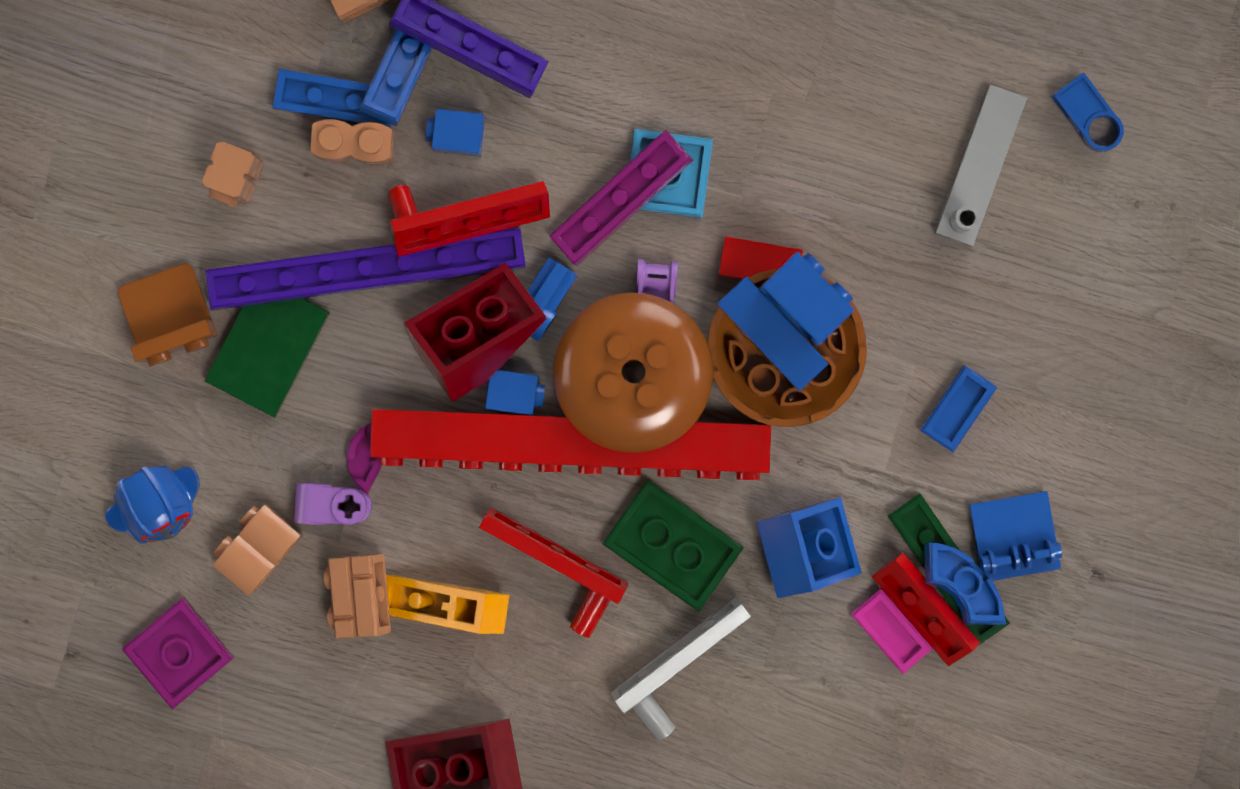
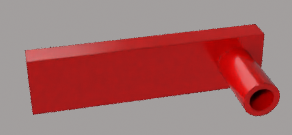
(463, 220)
(602, 584)

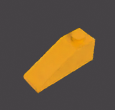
(447, 605)

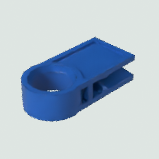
(1083, 104)

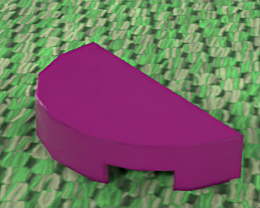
(360, 464)

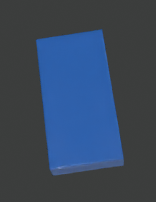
(958, 408)

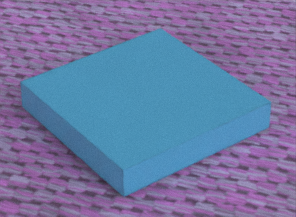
(687, 190)

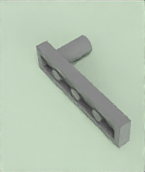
(980, 165)
(637, 690)

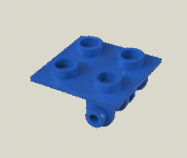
(1016, 536)

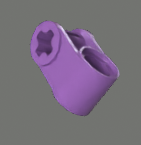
(658, 287)
(324, 504)

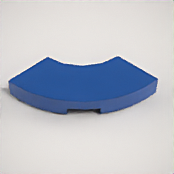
(965, 582)

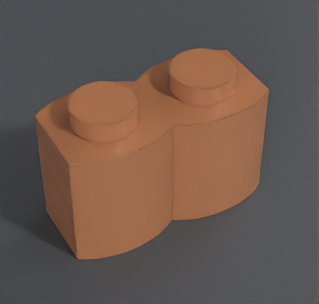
(364, 142)
(256, 549)

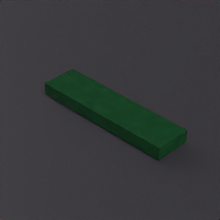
(920, 526)

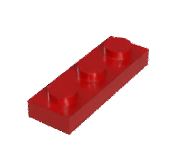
(925, 609)

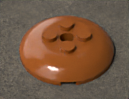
(764, 392)
(624, 413)

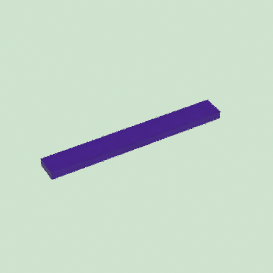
(360, 270)

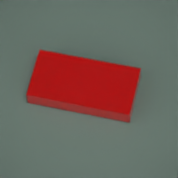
(750, 257)

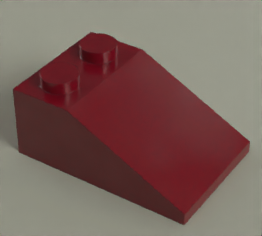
(475, 330)
(456, 758)

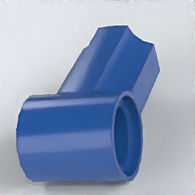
(549, 290)

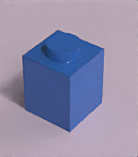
(456, 132)
(515, 392)

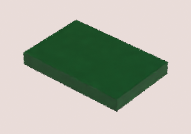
(267, 352)
(672, 545)

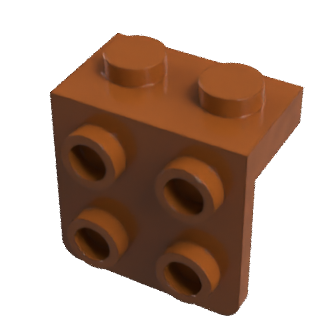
(166, 314)

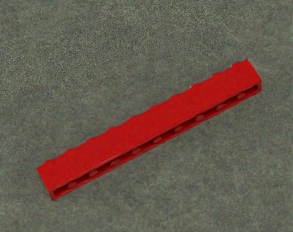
(556, 442)

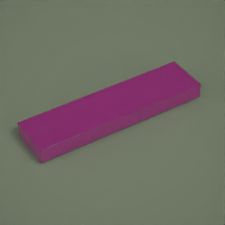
(621, 198)

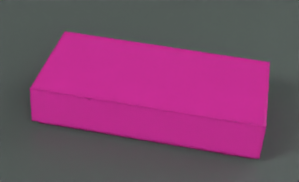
(891, 631)

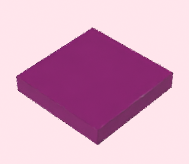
(178, 653)

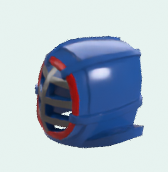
(154, 503)

